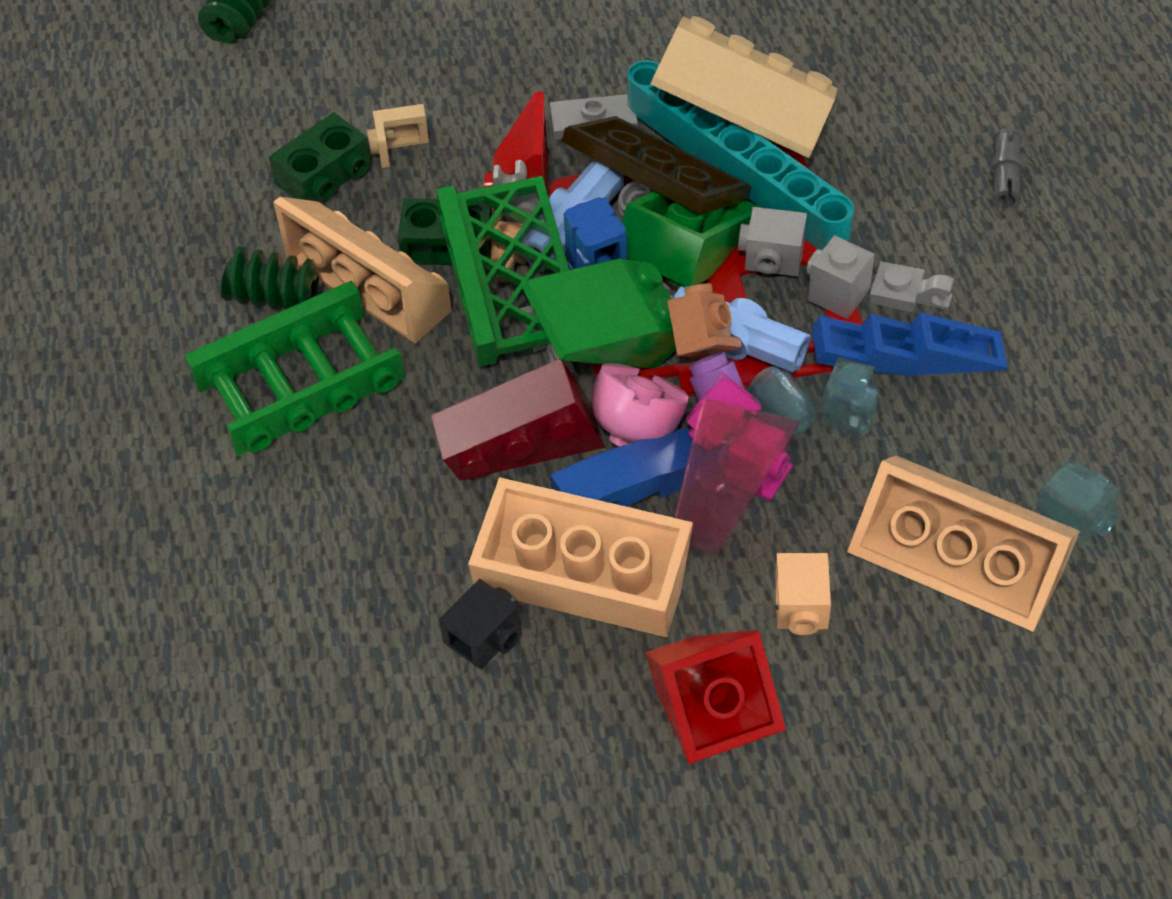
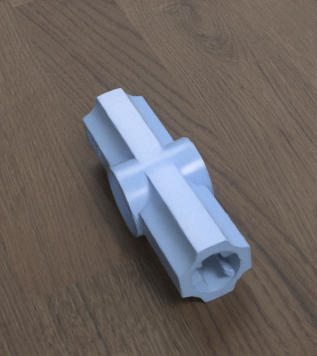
(594, 182)
(763, 337)

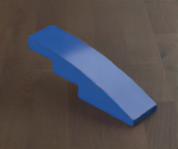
(913, 348)
(629, 471)

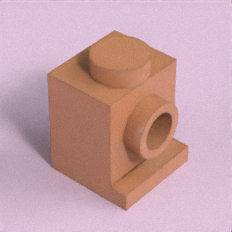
(701, 323)

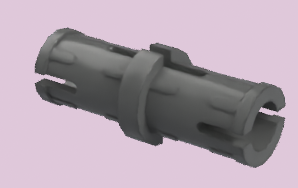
(1007, 168)

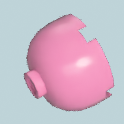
(636, 406)

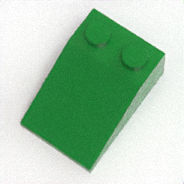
(680, 241)
(605, 313)

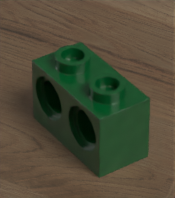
(321, 160)
(422, 233)

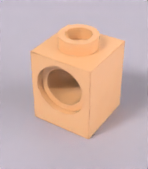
(802, 592)

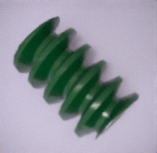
(229, 18)
(269, 282)

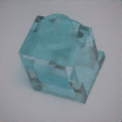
(850, 397)

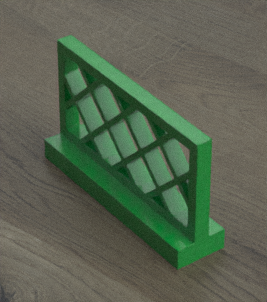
(470, 264)

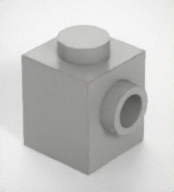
(773, 241)
(840, 276)

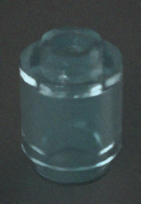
(783, 397)

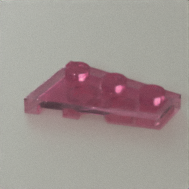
(727, 466)

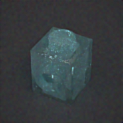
(1080, 500)

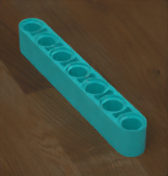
(774, 176)

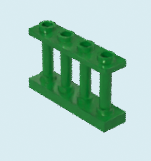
(279, 334)

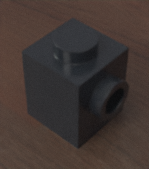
(482, 623)

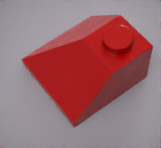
(525, 142)
(716, 692)

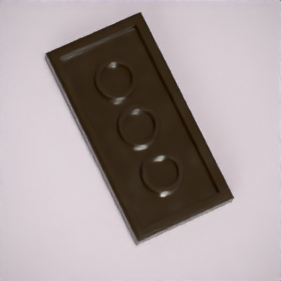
(657, 164)

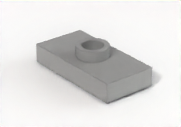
(589, 109)

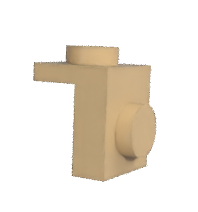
(397, 129)

